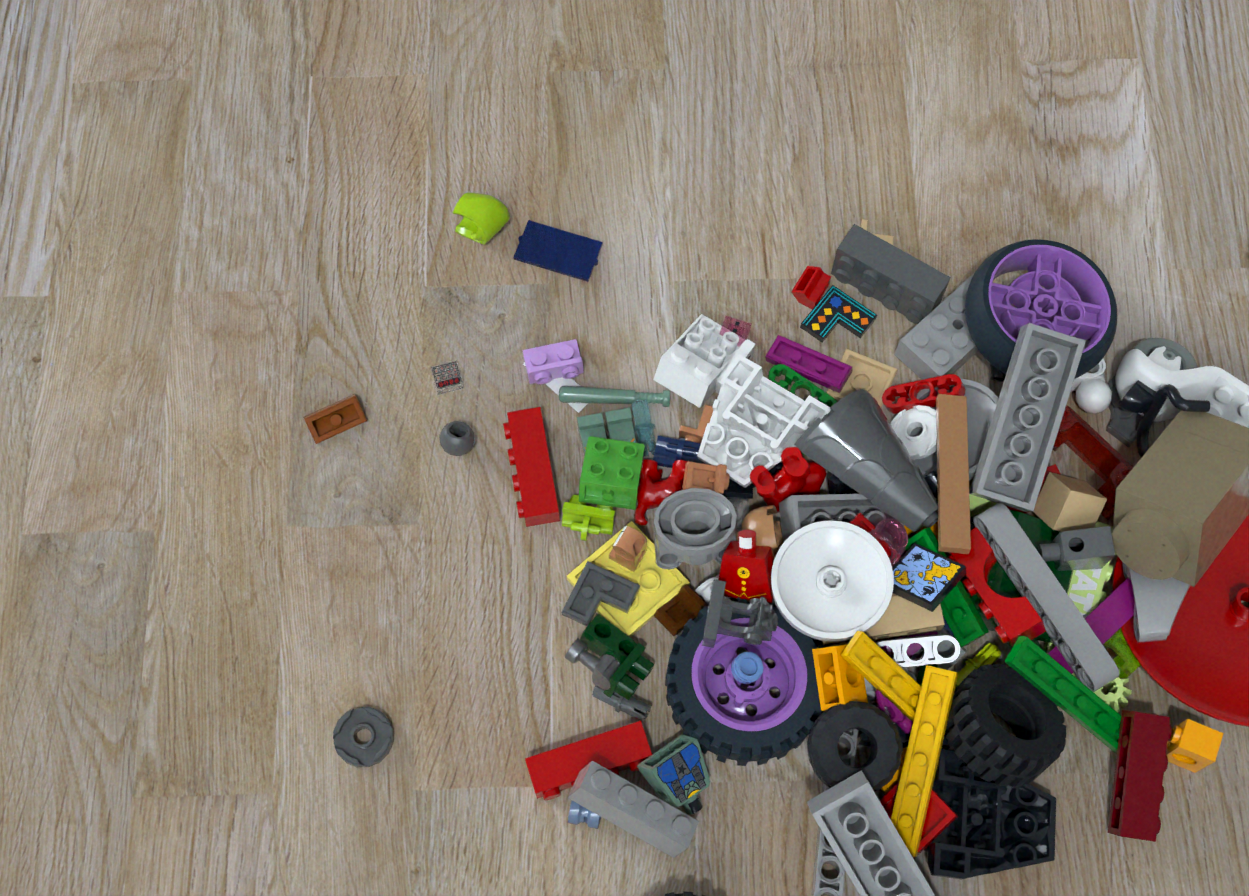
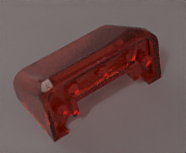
(1095, 453)

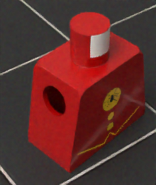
(747, 568)

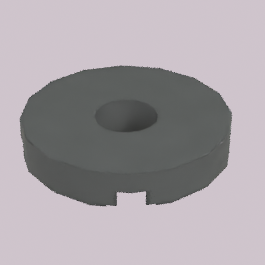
(371, 752)

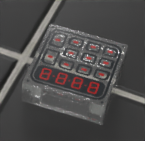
(447, 377)

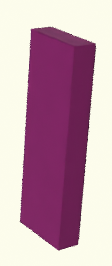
(809, 363)

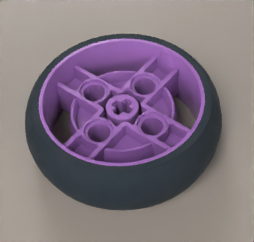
(1072, 289)

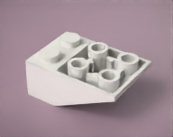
(697, 360)

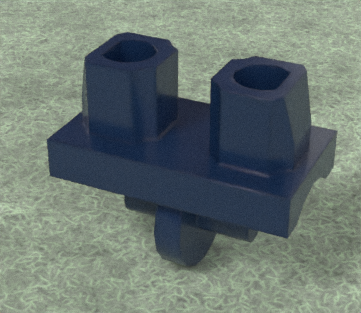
(672, 449)

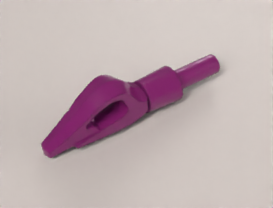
(895, 714)

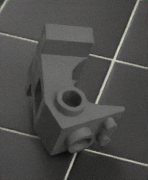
(761, 621)

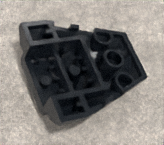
(994, 826)

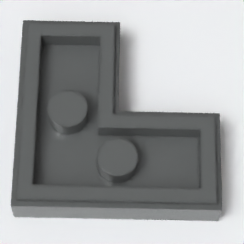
(598, 586)

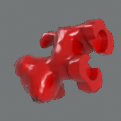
(794, 478)
(652, 490)

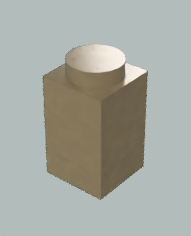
(1183, 498)

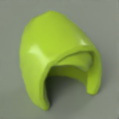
(482, 216)

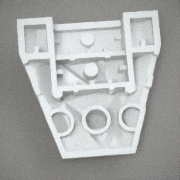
(754, 421)

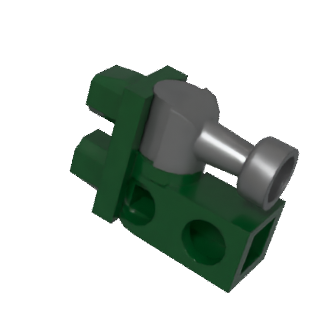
(618, 658)

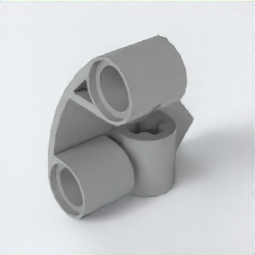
(1155, 604)

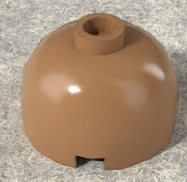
(767, 530)

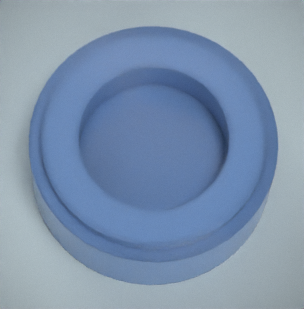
(747, 667)

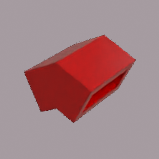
(811, 286)

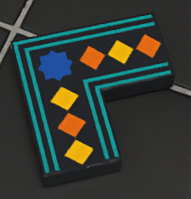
(836, 309)

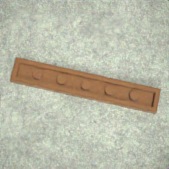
(953, 474)

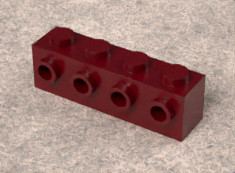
(1139, 775)

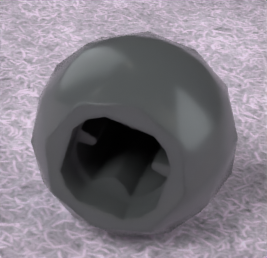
(457, 438)

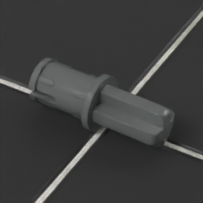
(632, 707)

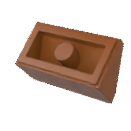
(335, 418)

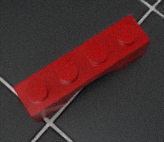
(1012, 615)

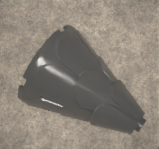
(869, 457)

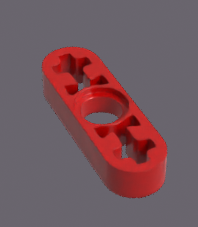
(912, 388)

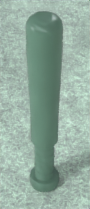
(594, 395)

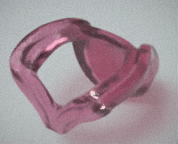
(894, 535)

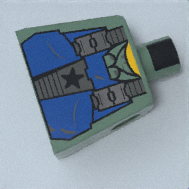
(678, 773)

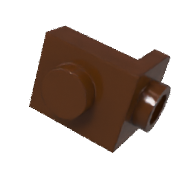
(679, 610)

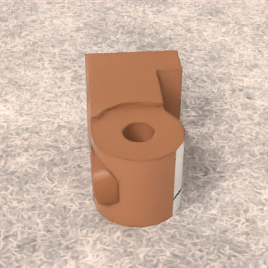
(629, 548)

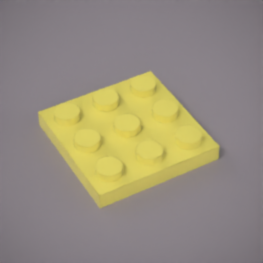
(655, 583)

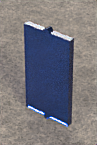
(558, 250)

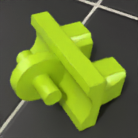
(587, 518)

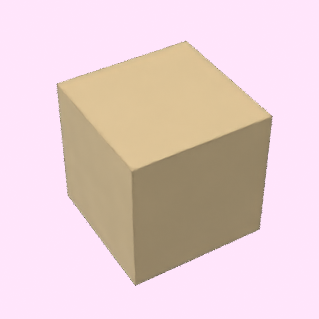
(1068, 503)

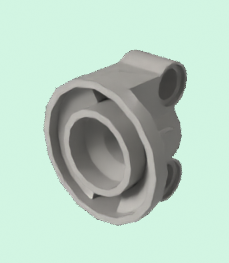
(693, 528)

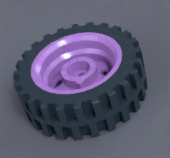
(727, 728)

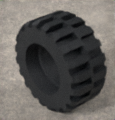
(986, 744)

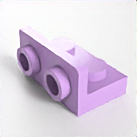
(553, 362)

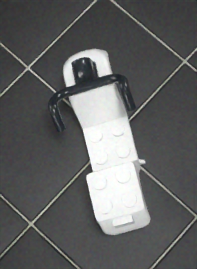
(1164, 378)

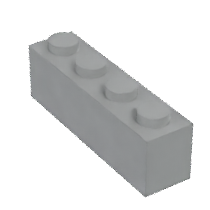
(633, 809)

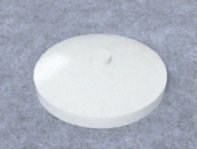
(832, 580)

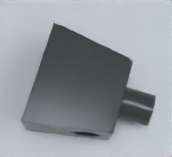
(1080, 549)

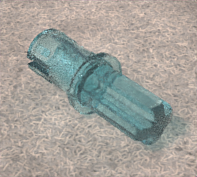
(644, 426)

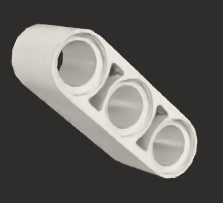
(929, 643)

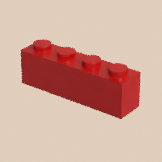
(533, 467)
(613, 750)

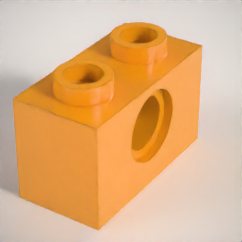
(837, 678)
(1193, 745)

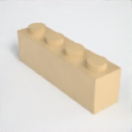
(900, 620)

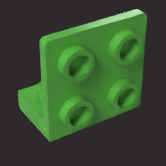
(611, 472)

